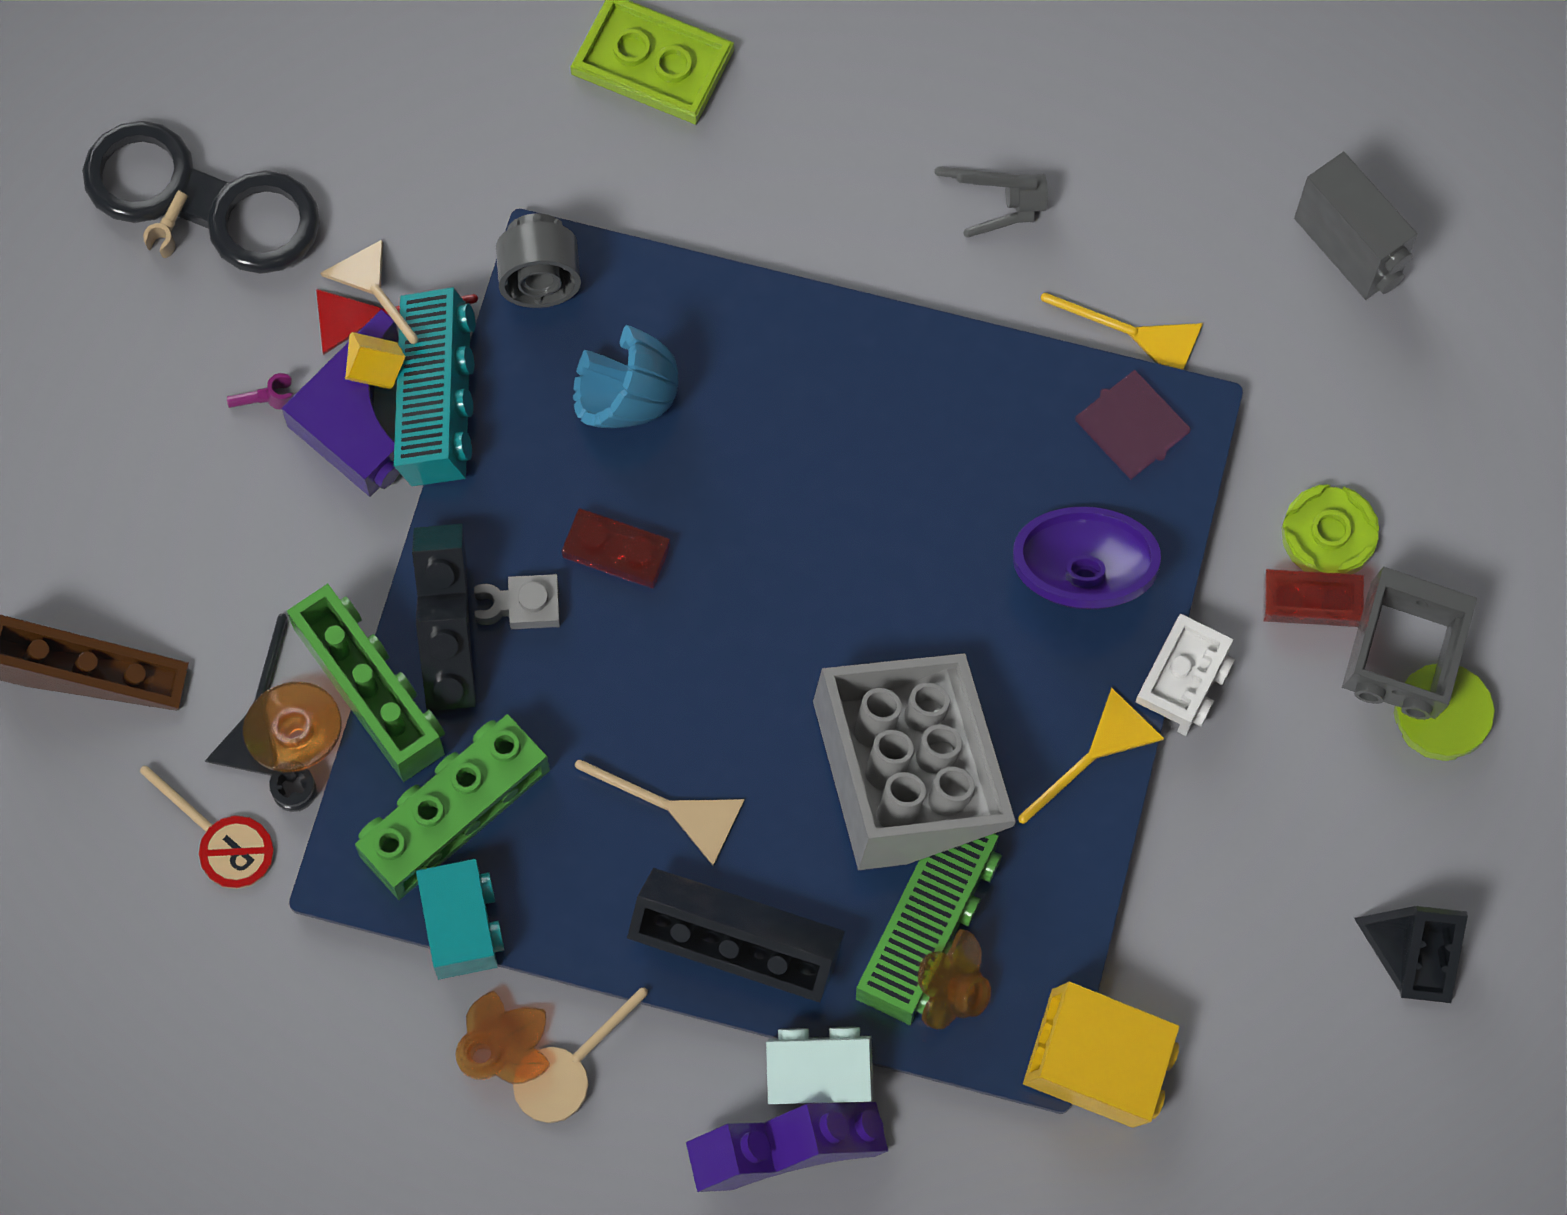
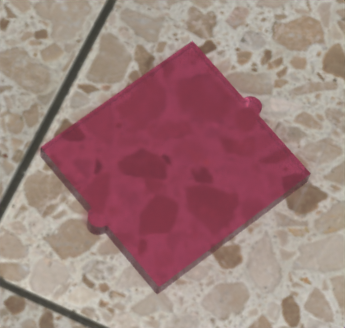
(1132, 424)

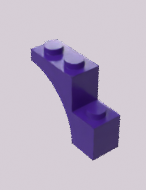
(793, 1141)

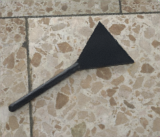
(233, 750)

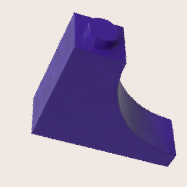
(340, 418)

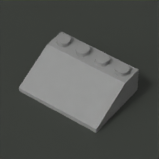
(910, 758)

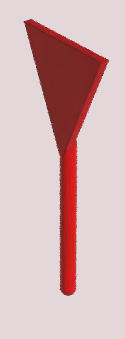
(343, 316)

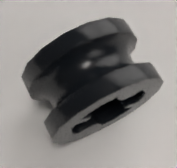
(296, 801)

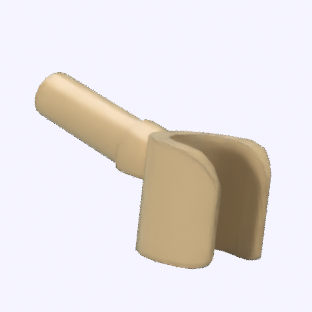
(165, 227)

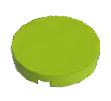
(1330, 530)
(1461, 724)

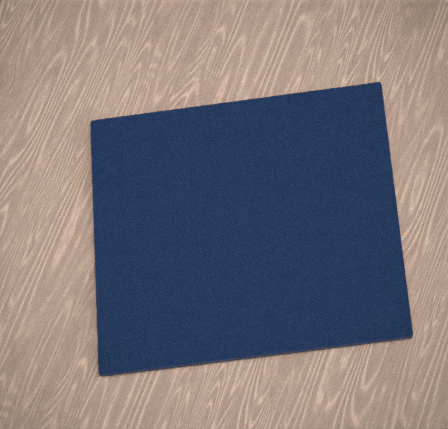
(828, 501)

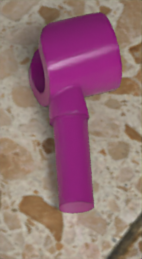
(264, 395)

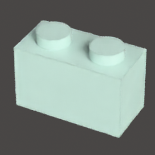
(819, 1067)

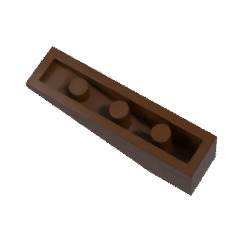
(87, 666)

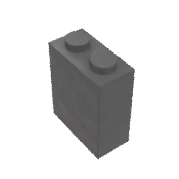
(1355, 226)

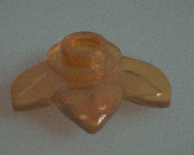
(953, 982)
(509, 1038)

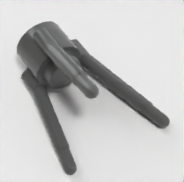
(1022, 192)

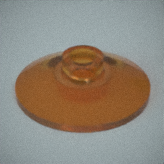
(289, 709)

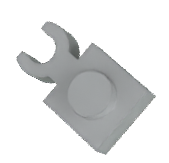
(527, 602)

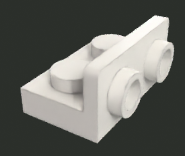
(1185, 672)

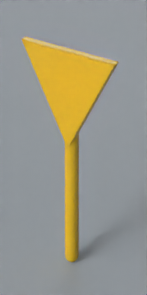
(1164, 344)
(1118, 731)

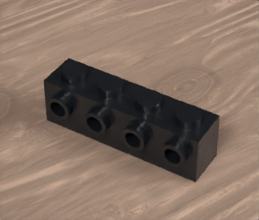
(735, 934)

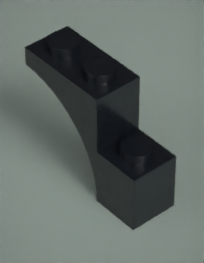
(443, 617)

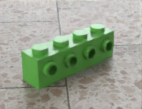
(366, 682)
(452, 805)

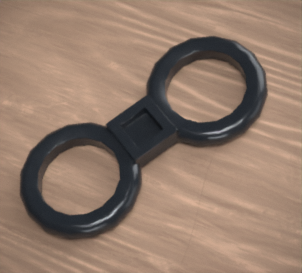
(208, 198)

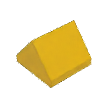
(373, 360)

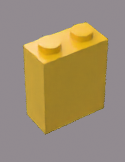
(1102, 1055)

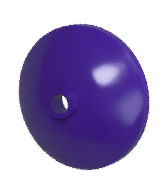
(1086, 557)

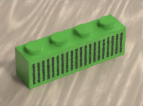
(925, 922)

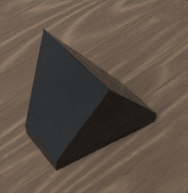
(1418, 949)

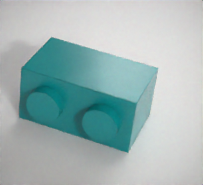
(458, 919)

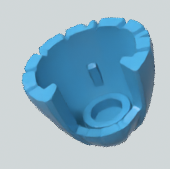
(628, 394)

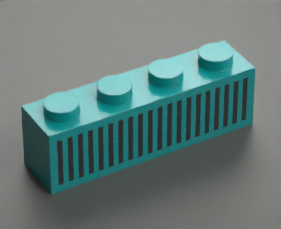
(434, 388)

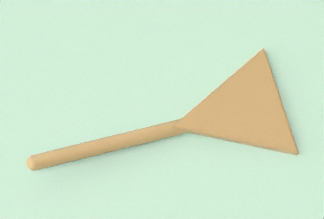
(364, 273)
(702, 820)

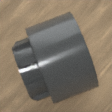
(537, 262)

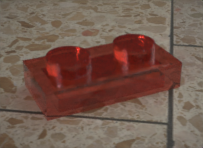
(616, 548)
(1313, 598)

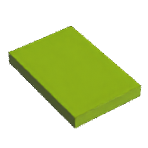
(652, 59)

